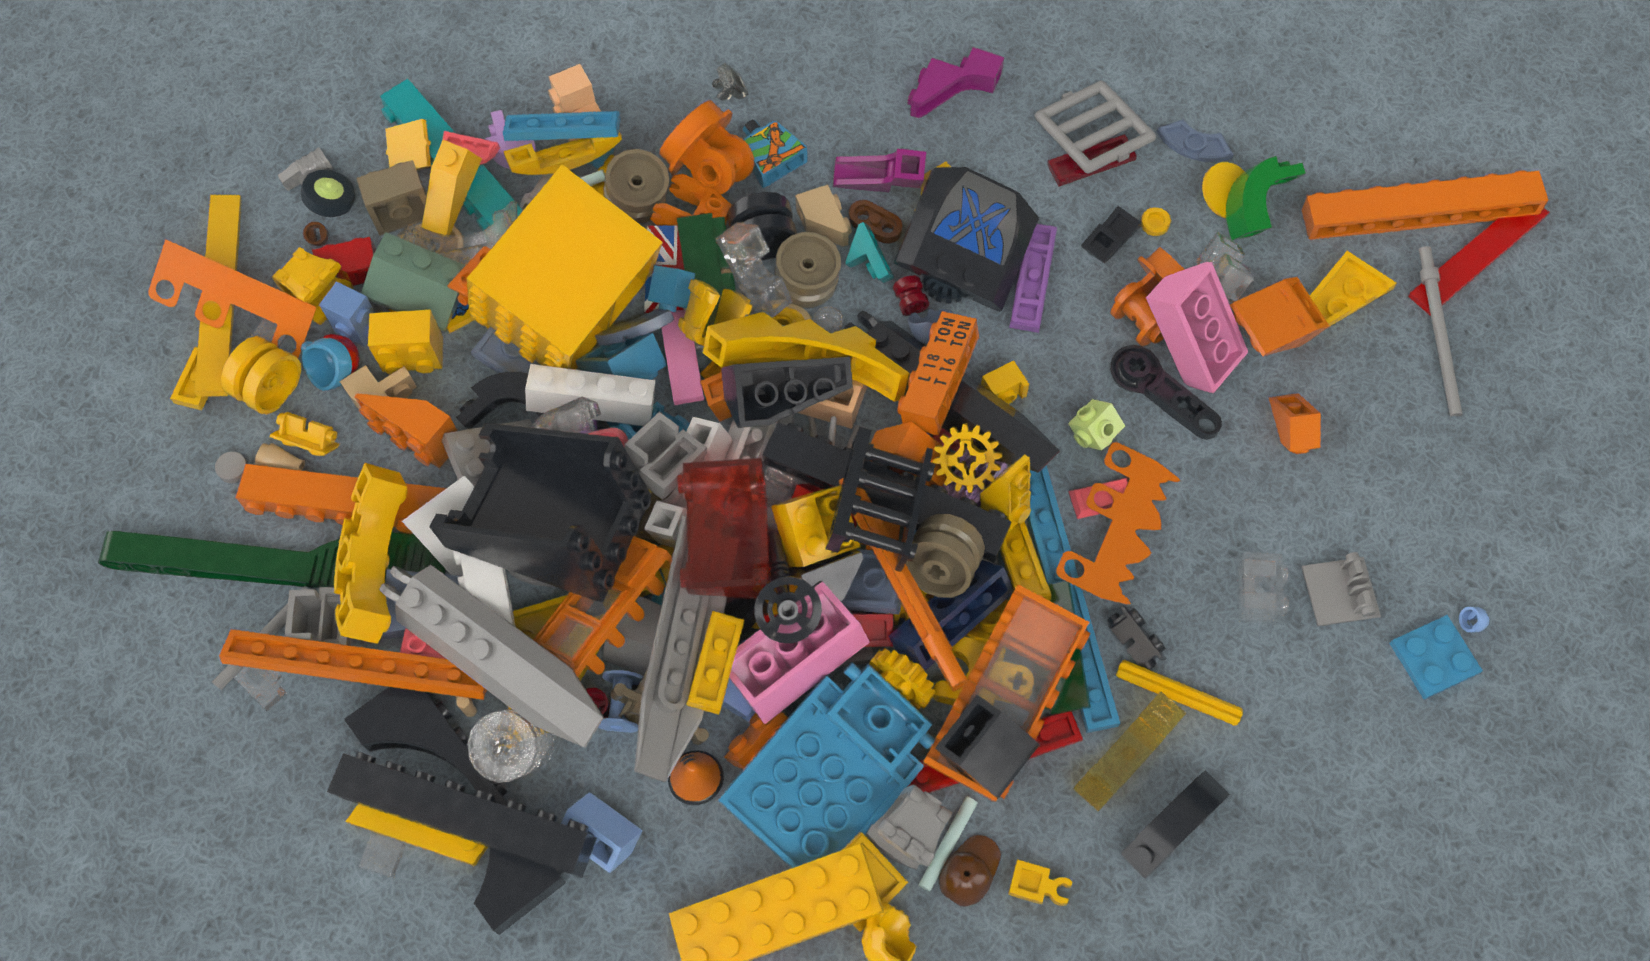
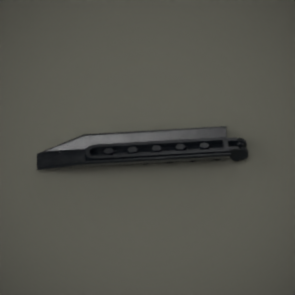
(971, 403)

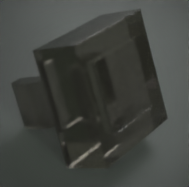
(731, 83)

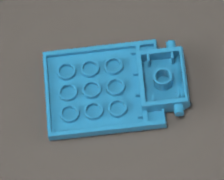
(830, 767)

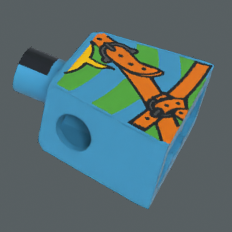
(774, 151)

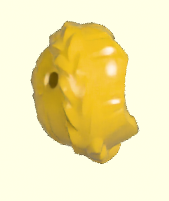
(887, 936)

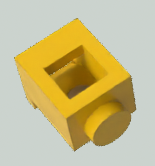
(1006, 382)

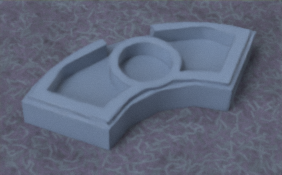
(1194, 144)
(634, 327)

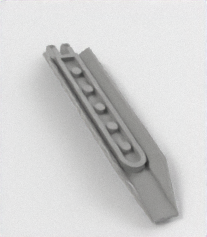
(494, 654)
(664, 718)

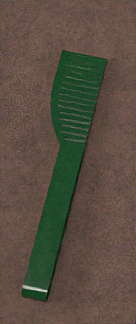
(244, 562)

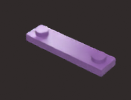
(1033, 280)

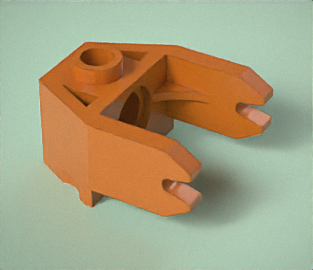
(695, 193)

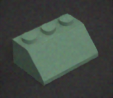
(412, 279)

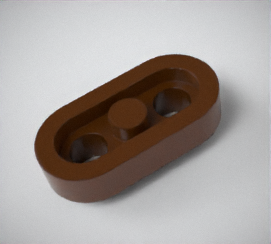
(877, 219)

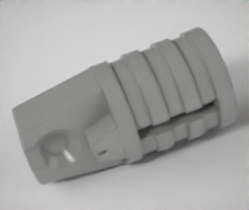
(299, 169)

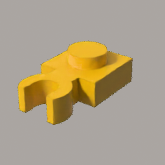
(1032, 883)

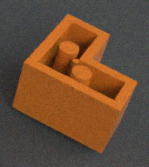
(909, 442)

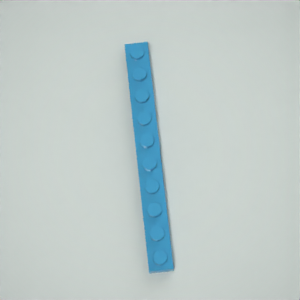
(1050, 544)

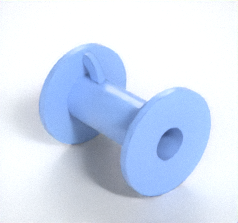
(614, 722)

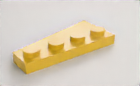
(417, 835)

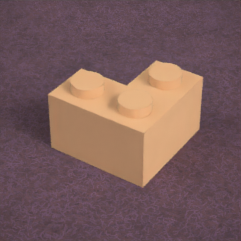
(572, 92)

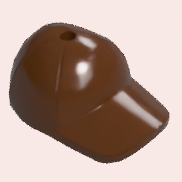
(978, 857)

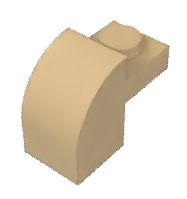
(363, 382)

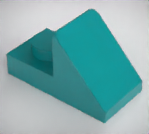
(865, 248)

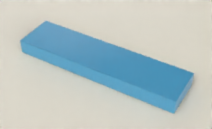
(561, 126)

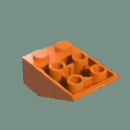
(1279, 317)
(410, 425)

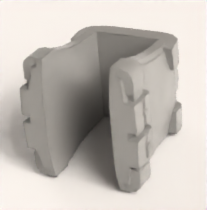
(910, 828)

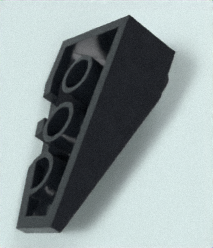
(774, 390)

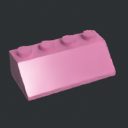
(1198, 326)
(778, 673)

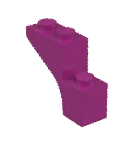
(943, 80)
(880, 172)

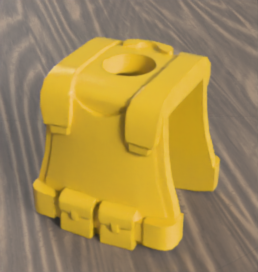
(309, 279)
(701, 305)

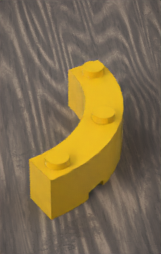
(364, 555)

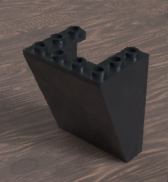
(550, 508)

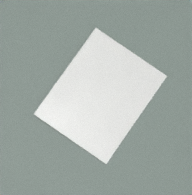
(418, 522)

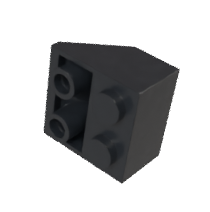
(987, 746)

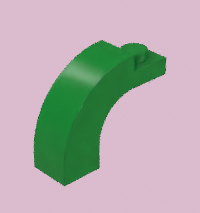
(1247, 197)

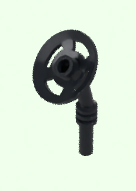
(785, 599)

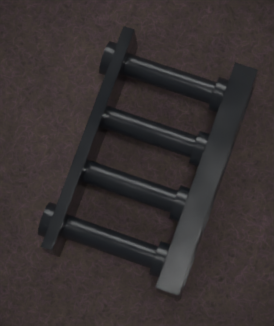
(850, 503)

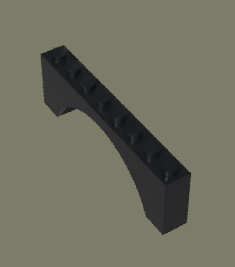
(415, 722)

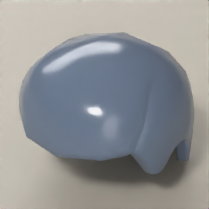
(921, 326)

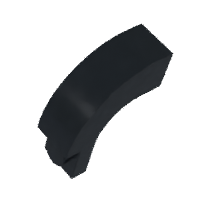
(493, 392)
(1174, 824)

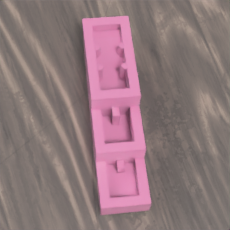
(682, 363)

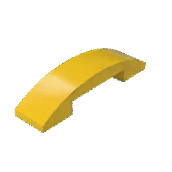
(570, 154)

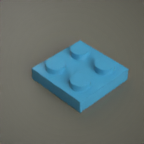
(1435, 657)

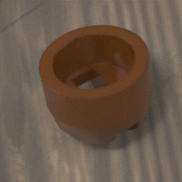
(310, 234)

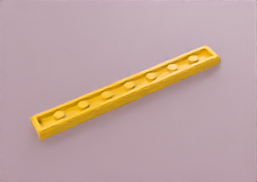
(213, 342)

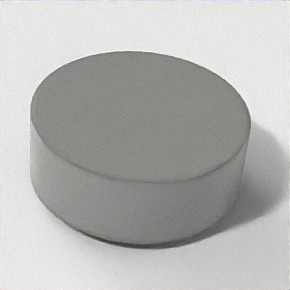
(230, 467)

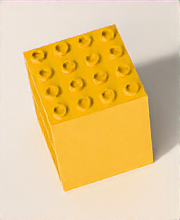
(561, 272)

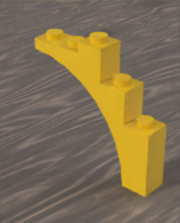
(763, 339)

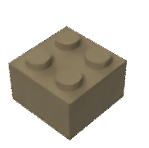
(393, 196)

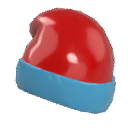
(329, 360)

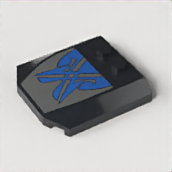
(968, 234)

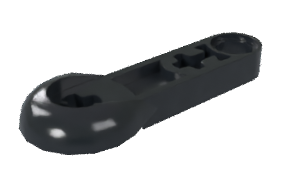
(1161, 388)

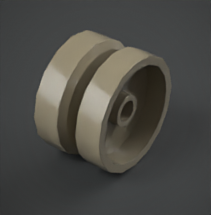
(636, 183)
(808, 268)
(946, 555)

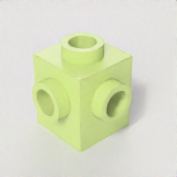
(1096, 425)

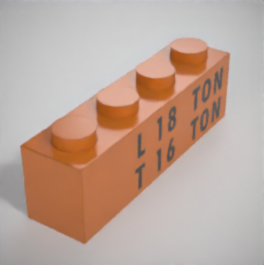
(939, 372)

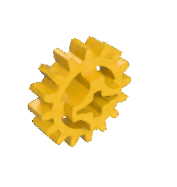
(982, 457)
(904, 676)

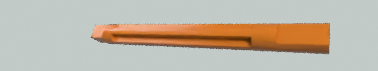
(914, 603)

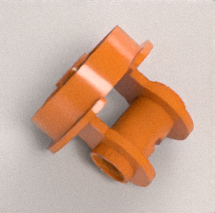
(708, 149)
(1132, 298)

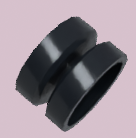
(771, 214)

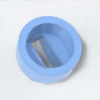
(1472, 613)

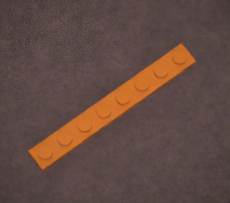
(348, 663)

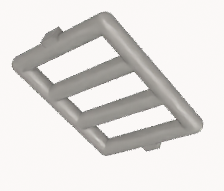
(1114, 102)

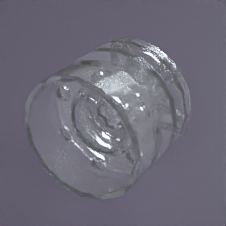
(527, 744)

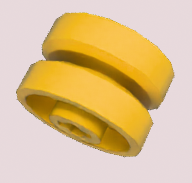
(260, 374)

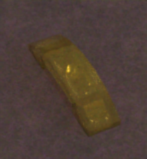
(1129, 751)

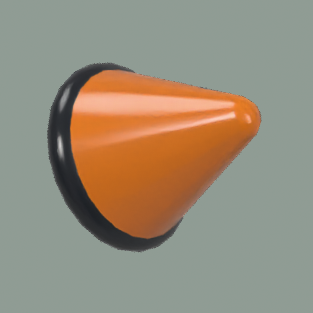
(696, 778)

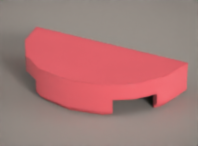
(483, 148)

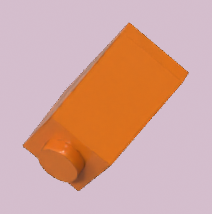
(1296, 423)

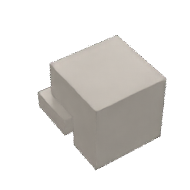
(660, 452)
(313, 616)
(638, 639)

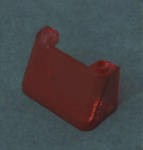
(725, 528)

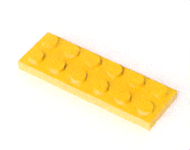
(779, 910)

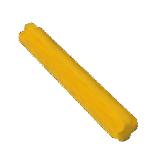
(1179, 692)

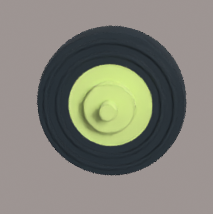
(327, 193)

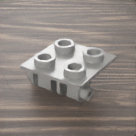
(1341, 591)

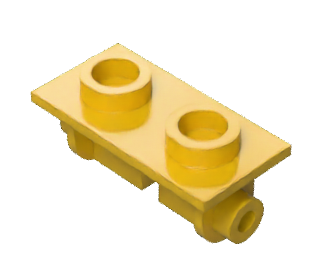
(317, 439)

